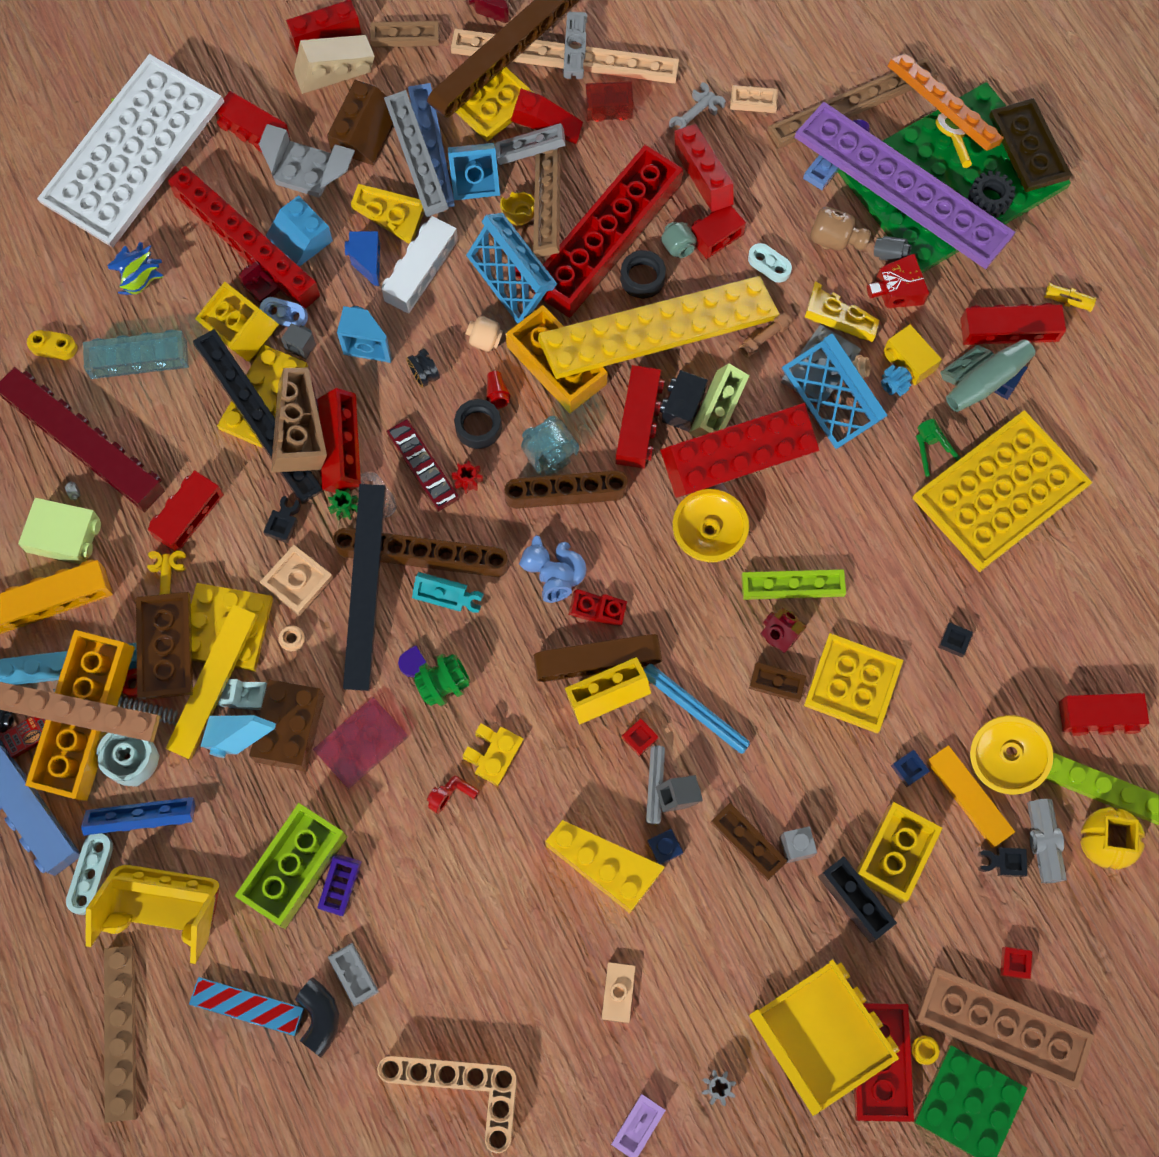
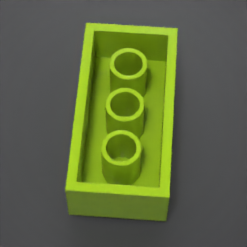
(291, 866)

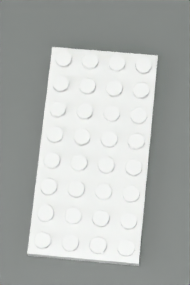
(130, 150)

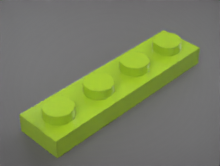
(793, 584)

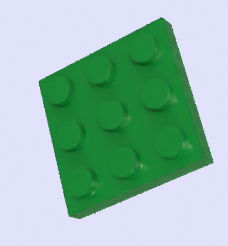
(970, 1104)

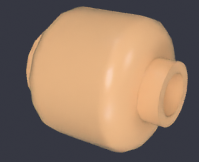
(484, 333)

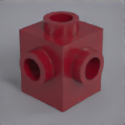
(782, 629)

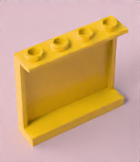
(825, 1037)

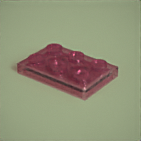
(360, 743)

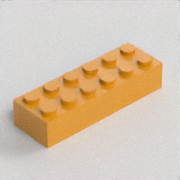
(68, 753)

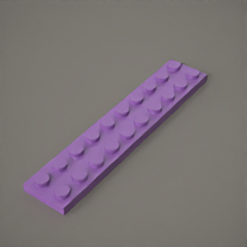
(905, 185)

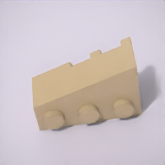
(331, 61)

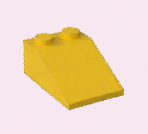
(237, 321)

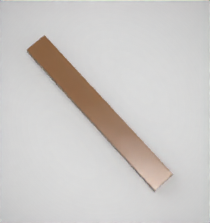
(849, 103)

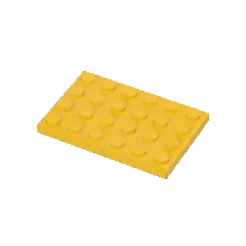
(1001, 490)

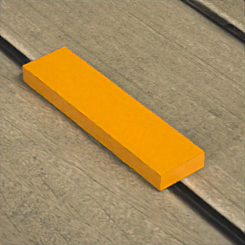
(970, 796)

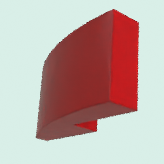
(597, 608)

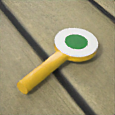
(950, 129)

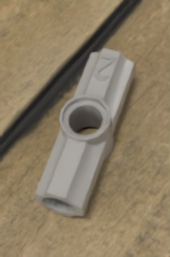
(1046, 841)

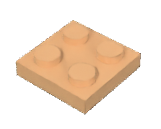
(296, 580)

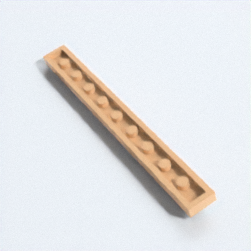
(596, 59)

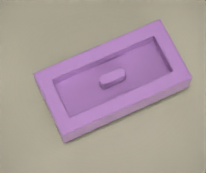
(638, 1127)

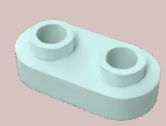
(771, 262)

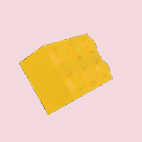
(898, 852)

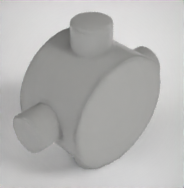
(72, 490)

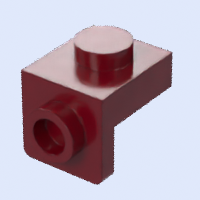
(258, 282)

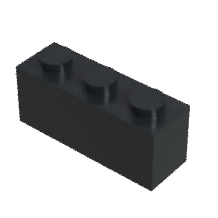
(857, 900)

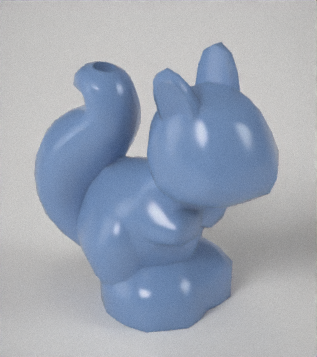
(557, 576)

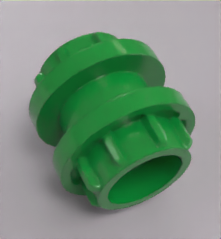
(441, 680)

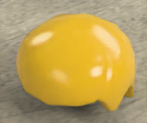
(518, 208)

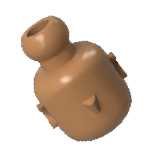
(836, 229)

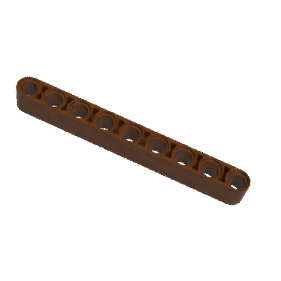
(496, 54)

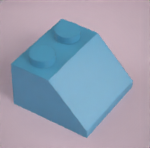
(474, 171)
(299, 231)
(362, 336)

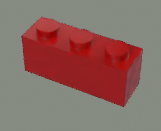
(328, 22)
(245, 119)
(185, 511)
(1103, 713)

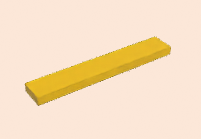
(211, 682)

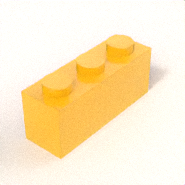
(608, 690)

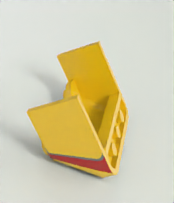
(156, 900)

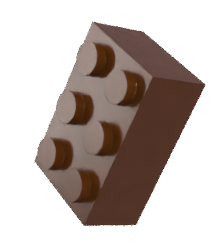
(296, 716)

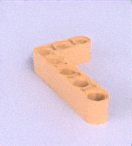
(461, 1082)

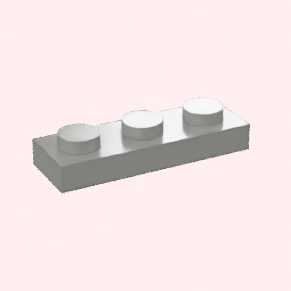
(530, 144)

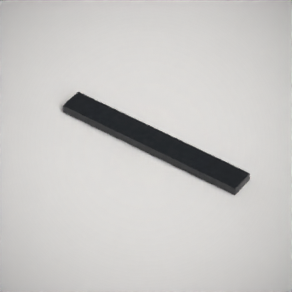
(251, 407)
(364, 587)

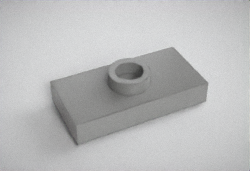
(353, 974)

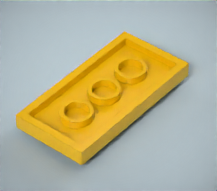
(264, 377)

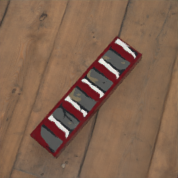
(422, 465)

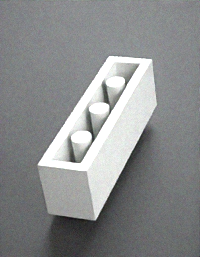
(419, 264)

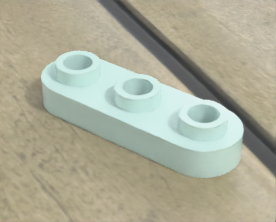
(87, 861)

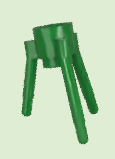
(932, 434)

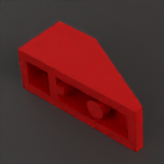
(539, 112)

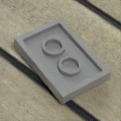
(820, 358)

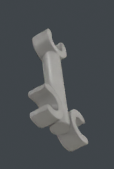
(704, 99)

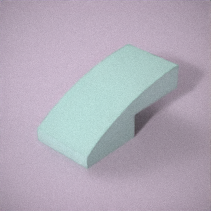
(243, 695)

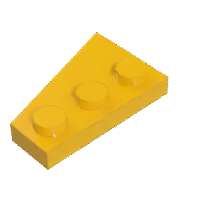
(390, 210)
(833, 313)

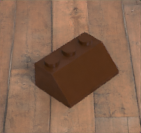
(362, 122)

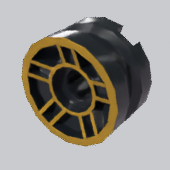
(423, 368)

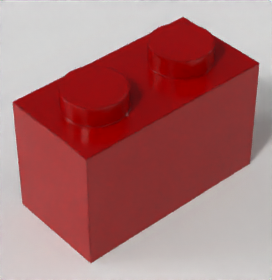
(718, 230)

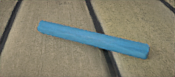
(696, 709)

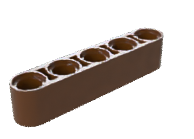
(576, 482)
(595, 657)

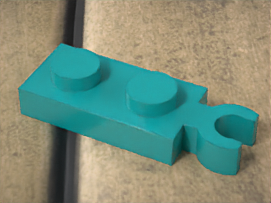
(445, 593)

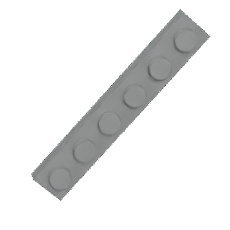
(416, 153)

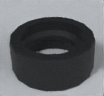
(645, 258)
(475, 406)

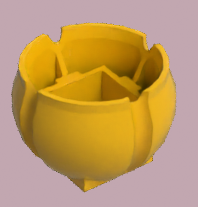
(1096, 838)

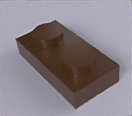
(777, 682)

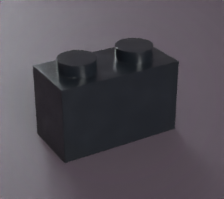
(684, 400)

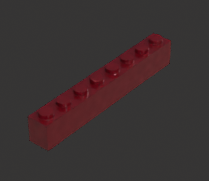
(81, 440)

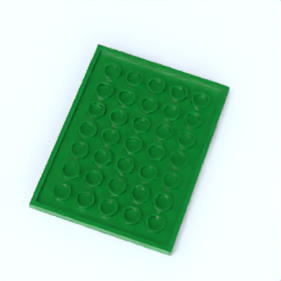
(937, 155)

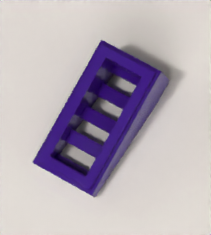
(348, 887)

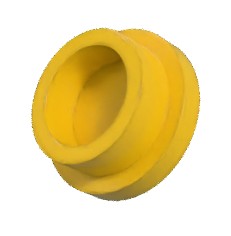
(925, 1050)

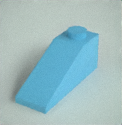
(234, 733)

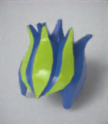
(135, 269)

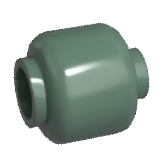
(679, 239)

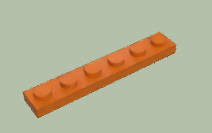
(946, 102)

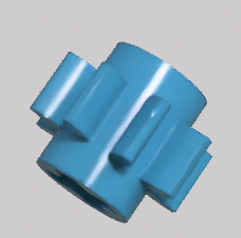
(896, 380)

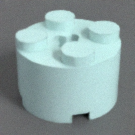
(126, 772)

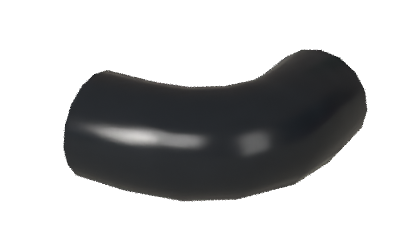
(323, 1016)

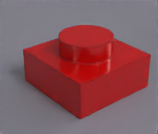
(640, 737)
(1016, 963)

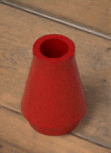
(496, 390)

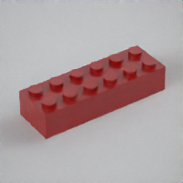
(739, 450)

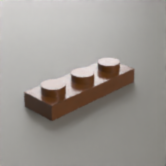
(748, 841)

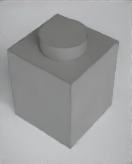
(798, 844)

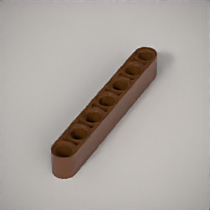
(432, 558)

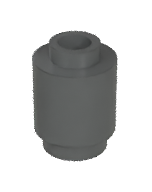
(891, 248)

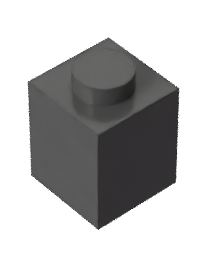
(679, 793)

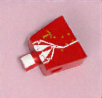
(900, 284)

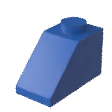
(365, 254)

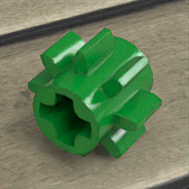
(340, 499)

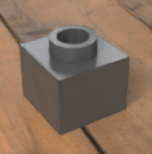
(298, 340)

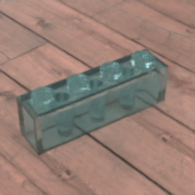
(135, 354)

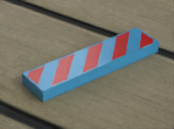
(247, 1006)

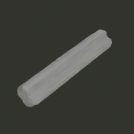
(656, 773)

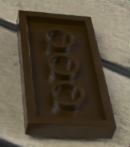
(1030, 145)

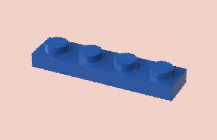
(138, 816)

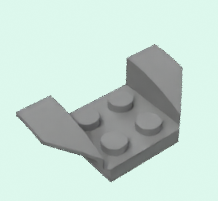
(302, 166)

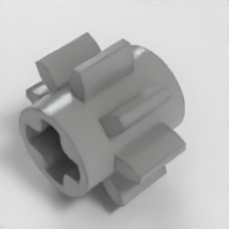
(725, 1092)

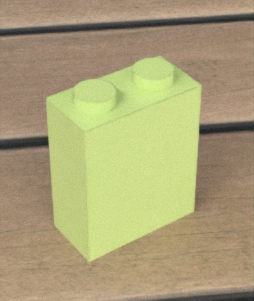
(60, 531)

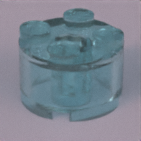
(549, 445)

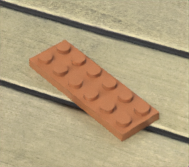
(1005, 1028)

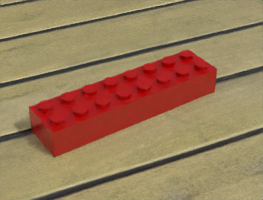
(610, 228)

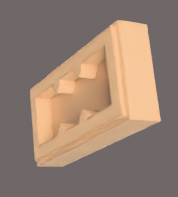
(754, 99)
(618, 992)

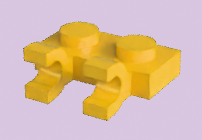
(498, 756)

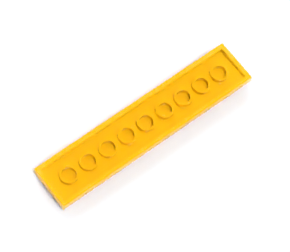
(657, 327)

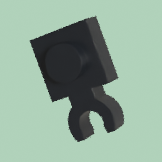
(282, 523)
(1008, 861)

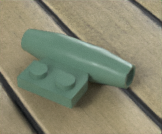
(982, 372)

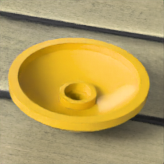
(714, 511)
(1009, 772)

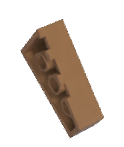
(297, 431)

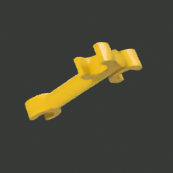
(165, 565)

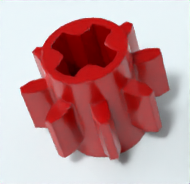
(466, 483)

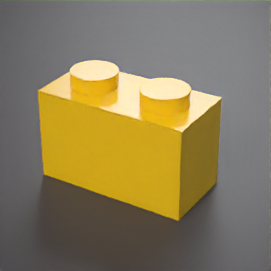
(913, 353)

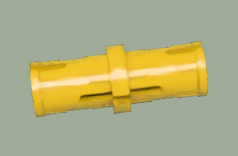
(1086, 302)

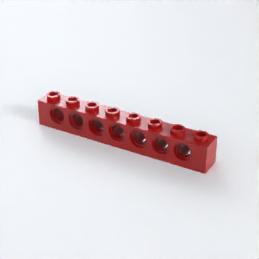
(243, 237)

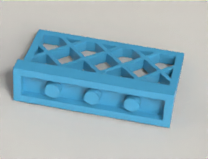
(518, 255)
(852, 379)

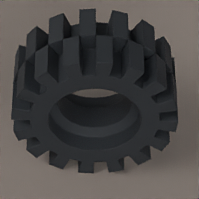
(994, 183)

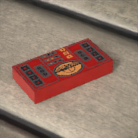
(23, 736)

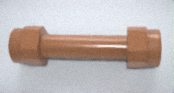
(780, 323)

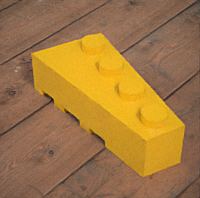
(609, 867)

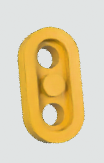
(50, 345)

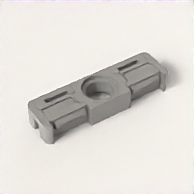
(575, 32)

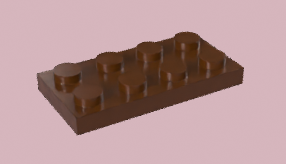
(164, 646)

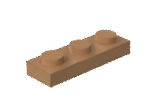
(404, 34)

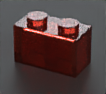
(609, 101)

